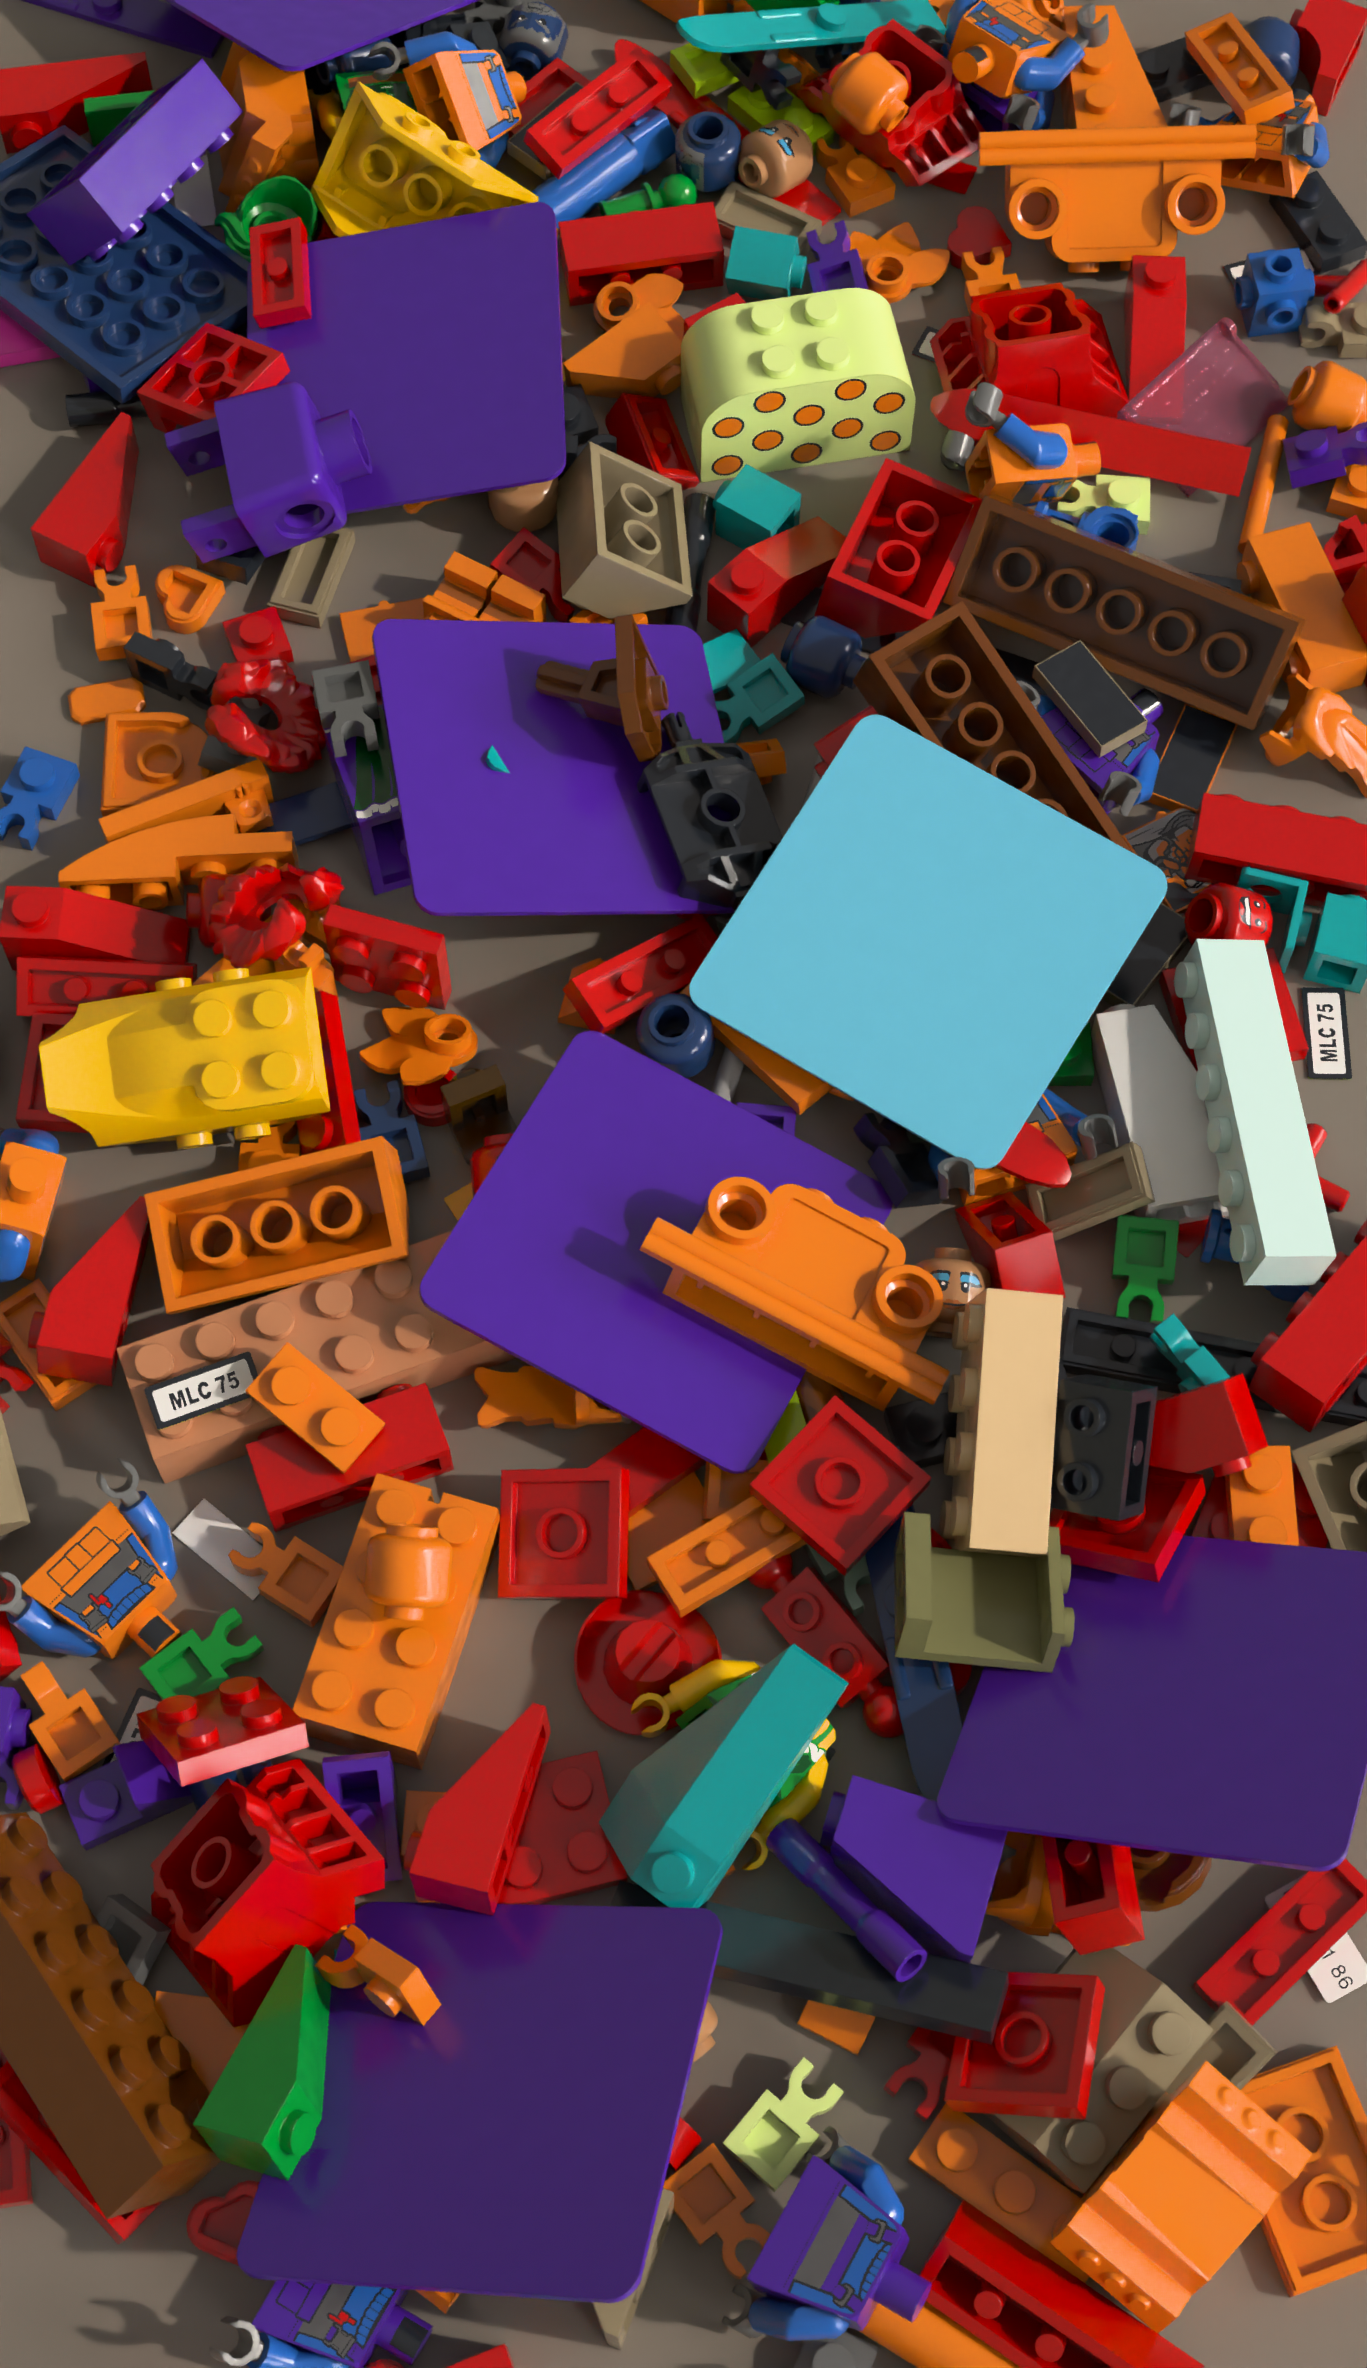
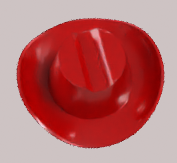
(638, 1650)

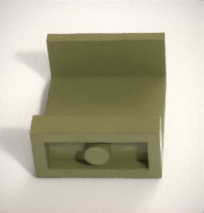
(979, 1604)

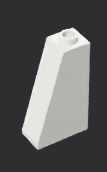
(1156, 1105)

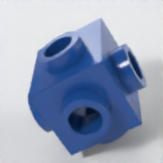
(1273, 291)

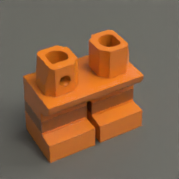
(476, 594)

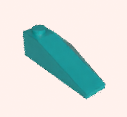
(710, 1785)

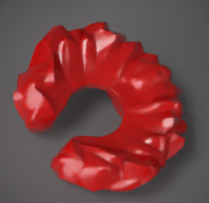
(298, 735)
(245, 896)

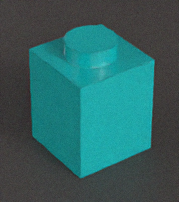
(764, 264)
(754, 508)
(1339, 944)

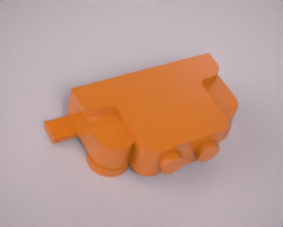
(1116, 188)
(807, 1286)

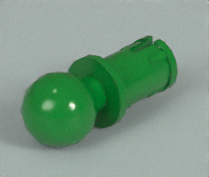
(671, 192)

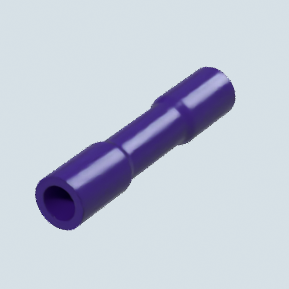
(873, 1926)

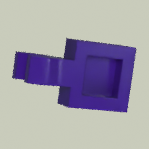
(13, 1735)

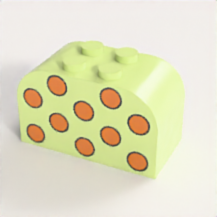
(795, 383)

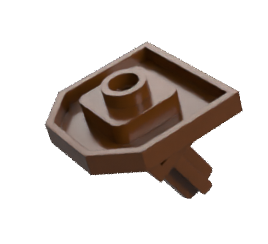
(616, 690)

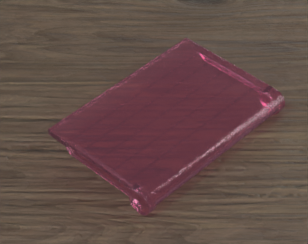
(1210, 392)

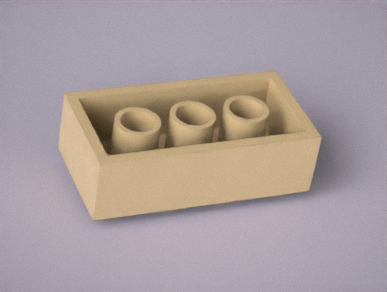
(1003, 1423)

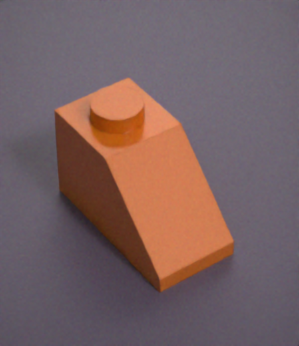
(631, 358)

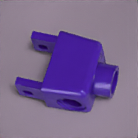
(280, 470)

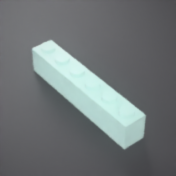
(1254, 1114)

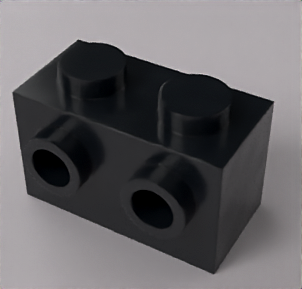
(1102, 1446)

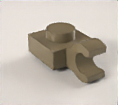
(1342, 329)

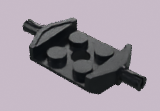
(713, 855)

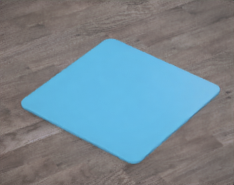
(928, 940)

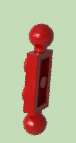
(823, 1627)

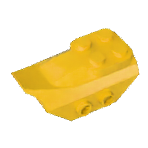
(402, 170)
(190, 1060)

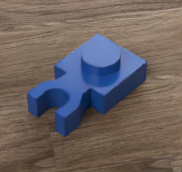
(33, 790)

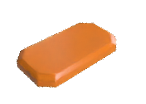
(92, 702)

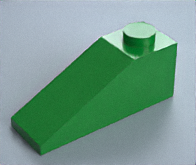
(273, 2085)

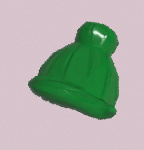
(267, 203)

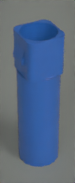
(610, 168)

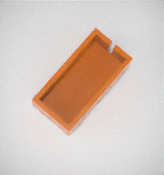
(384, 1678)

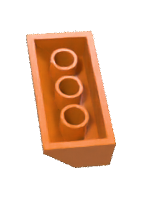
(279, 1224)

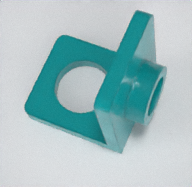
(1288, 902)

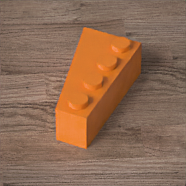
(1108, 82)

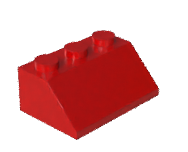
(898, 553)

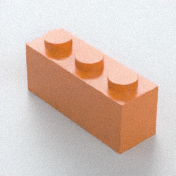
(1295, 576)

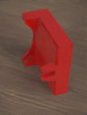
(206, 370)

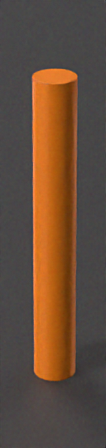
(1264, 479)

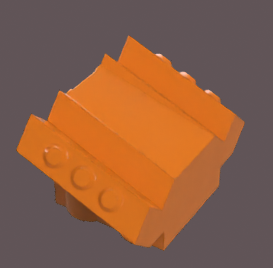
(273, 131)
(1180, 2196)

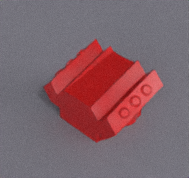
(938, 120)
(1033, 347)
(256, 1879)

